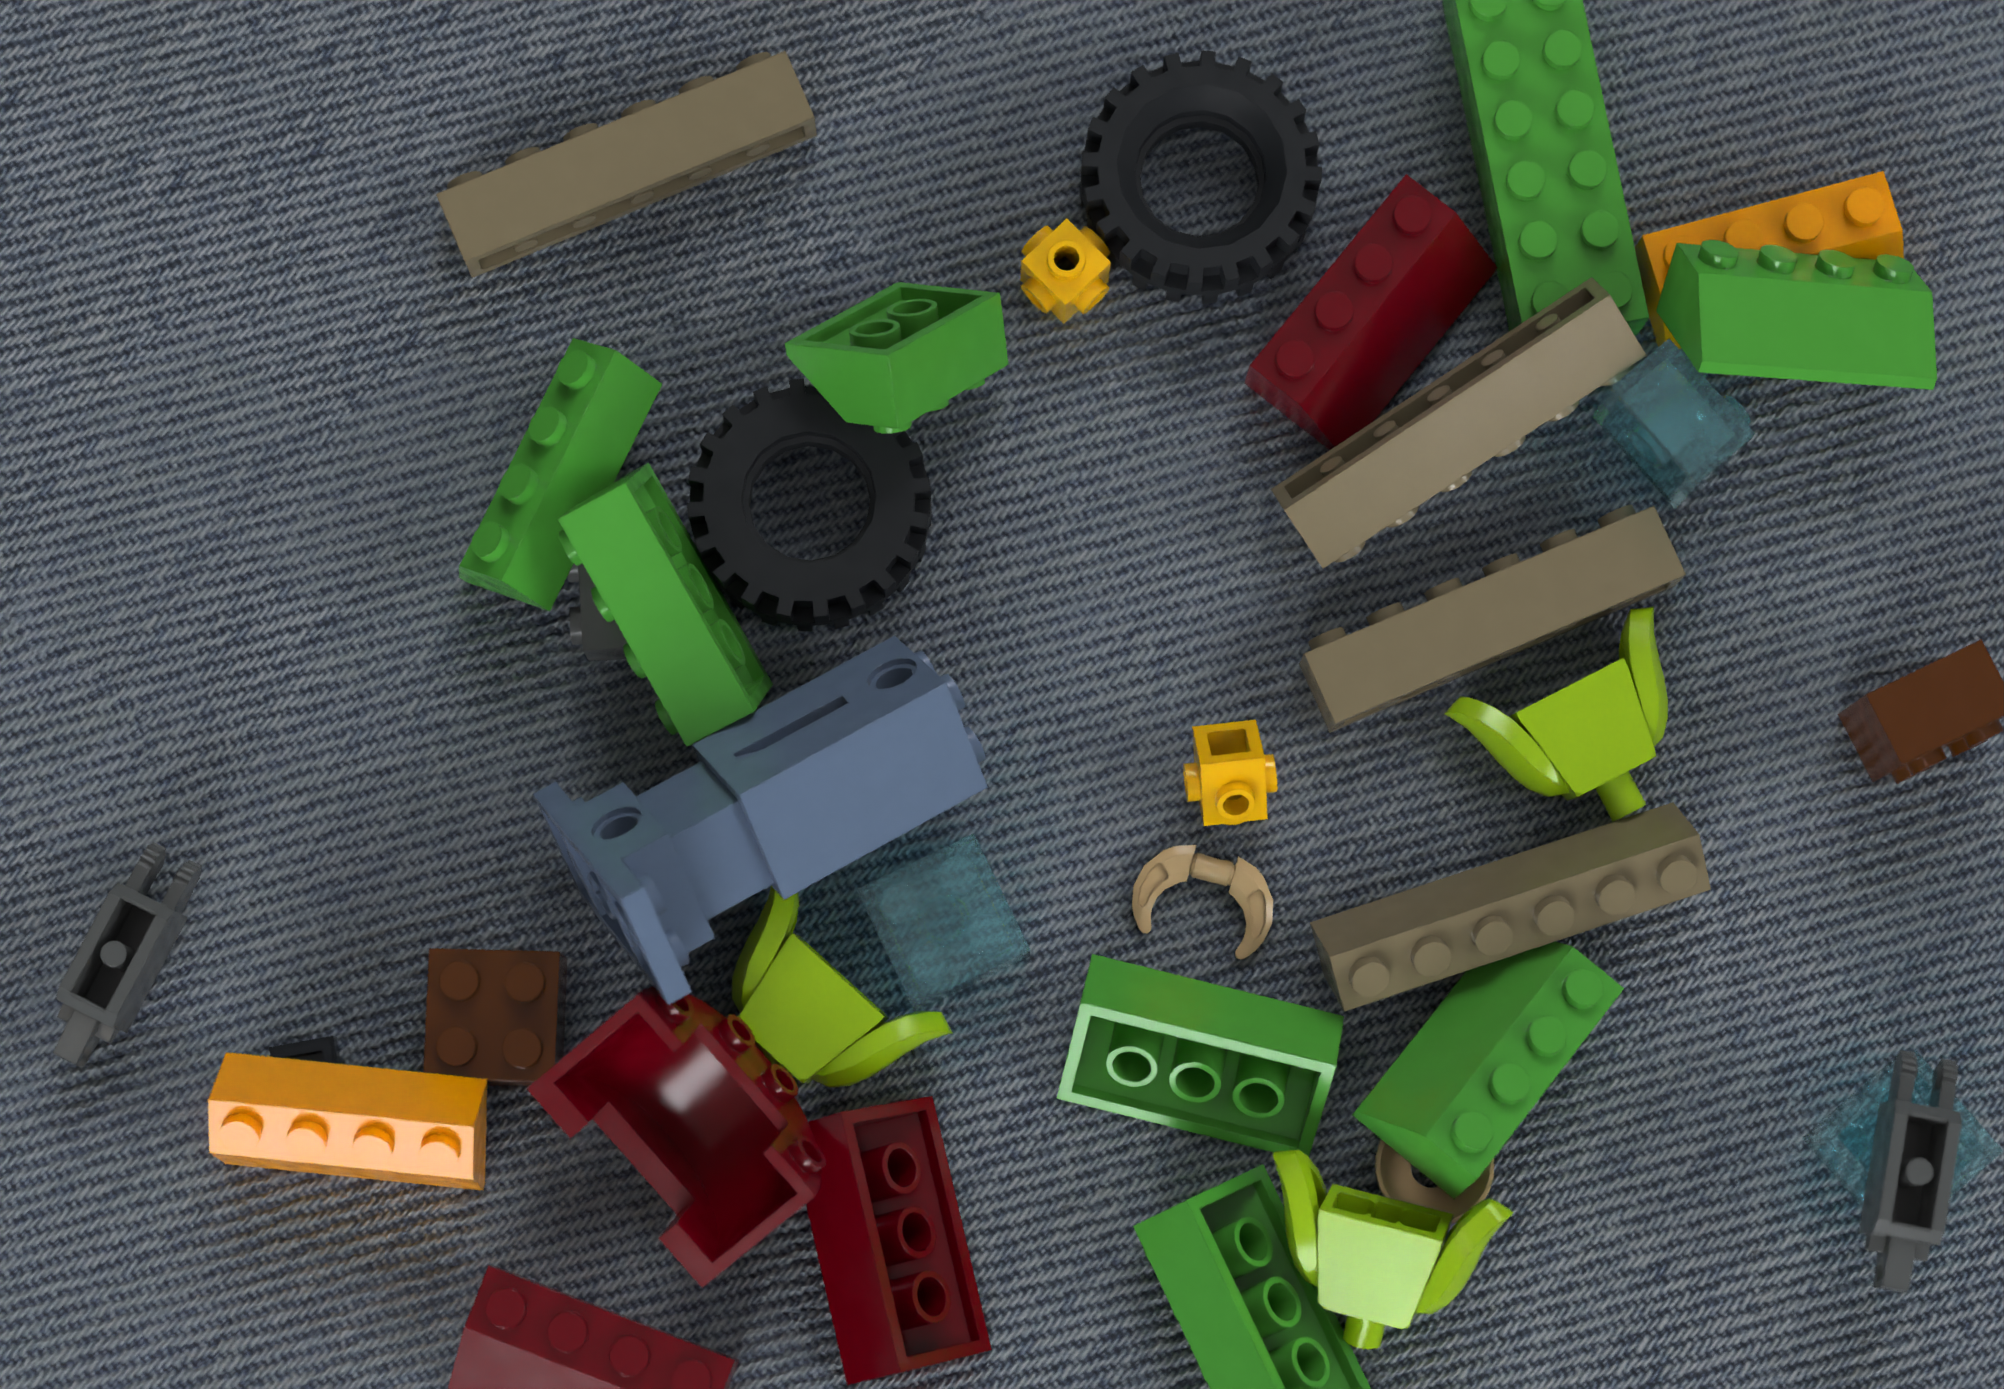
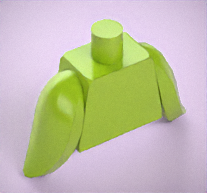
(1587, 731)
(811, 1013)
(1378, 1252)

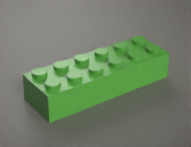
(1543, 154)

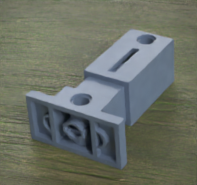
(769, 805)

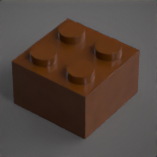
(1935, 707)
(495, 1014)

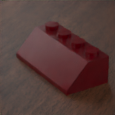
(1372, 316)
(893, 1242)
(548, 1339)

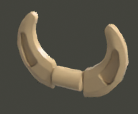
(1245, 884)

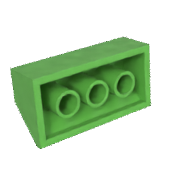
(1800, 315)
(564, 458)
(665, 606)
(1200, 1057)
(1486, 1060)
(1241, 1295)

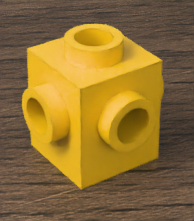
(1065, 290)
(1230, 773)

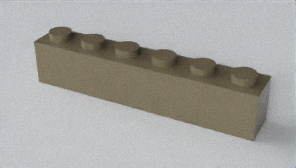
(627, 162)
(1459, 423)
(1490, 618)
(1510, 906)

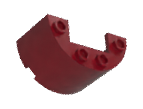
(696, 1119)

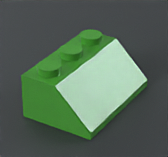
(903, 353)

